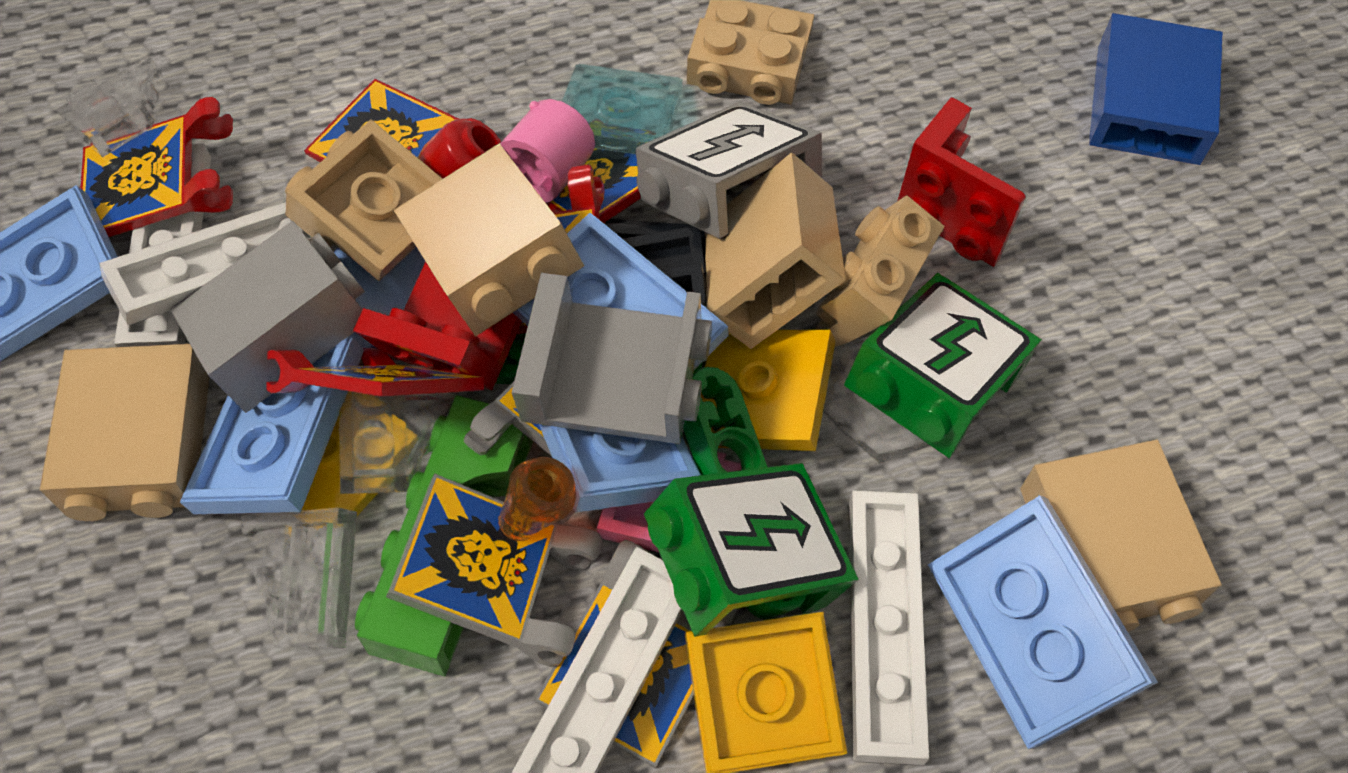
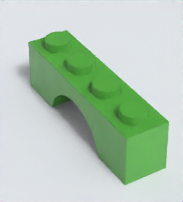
(400, 631)

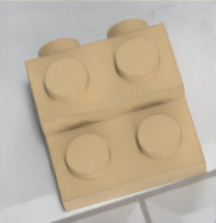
(749, 50)
(355, 196)
(879, 269)

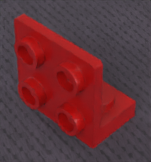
(965, 199)
(436, 336)

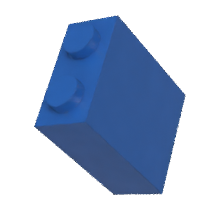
(1157, 89)

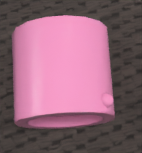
(549, 144)

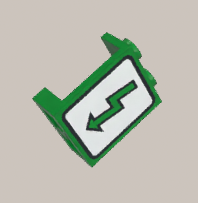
(940, 362)
(747, 543)

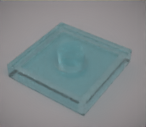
(624, 105)

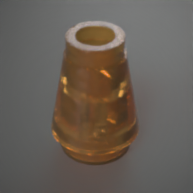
(536, 497)

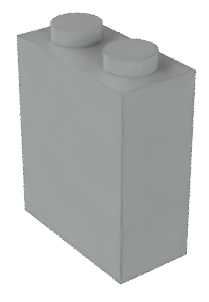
(271, 299)

